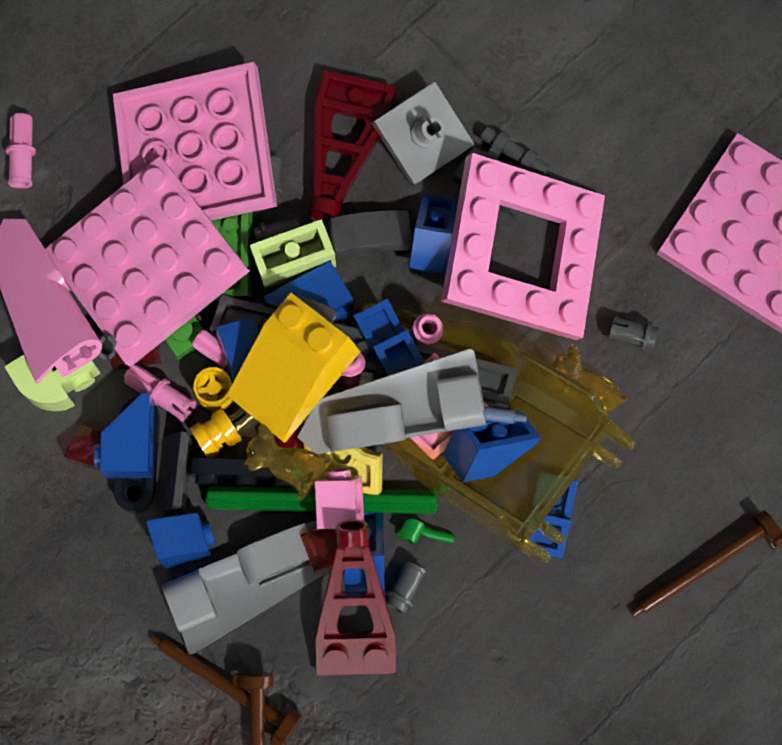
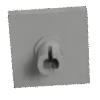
(423, 133)

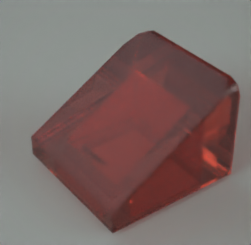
(82, 447)

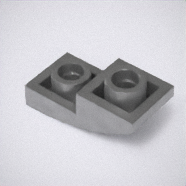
(369, 231)

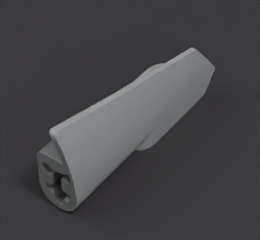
(400, 406)
(240, 586)

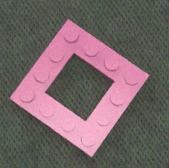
(467, 280)

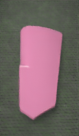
(41, 306)

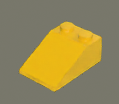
(291, 367)

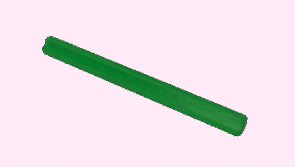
(286, 500)

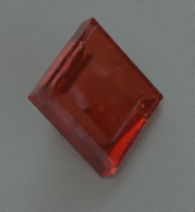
(320, 547)

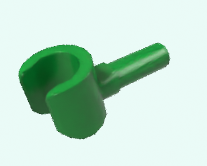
(413, 528)

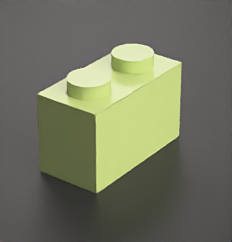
(292, 254)

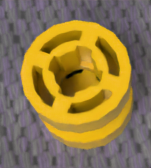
(212, 382)
(214, 433)

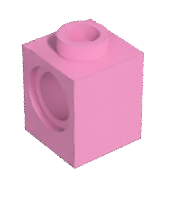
(338, 498)

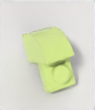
(53, 389)

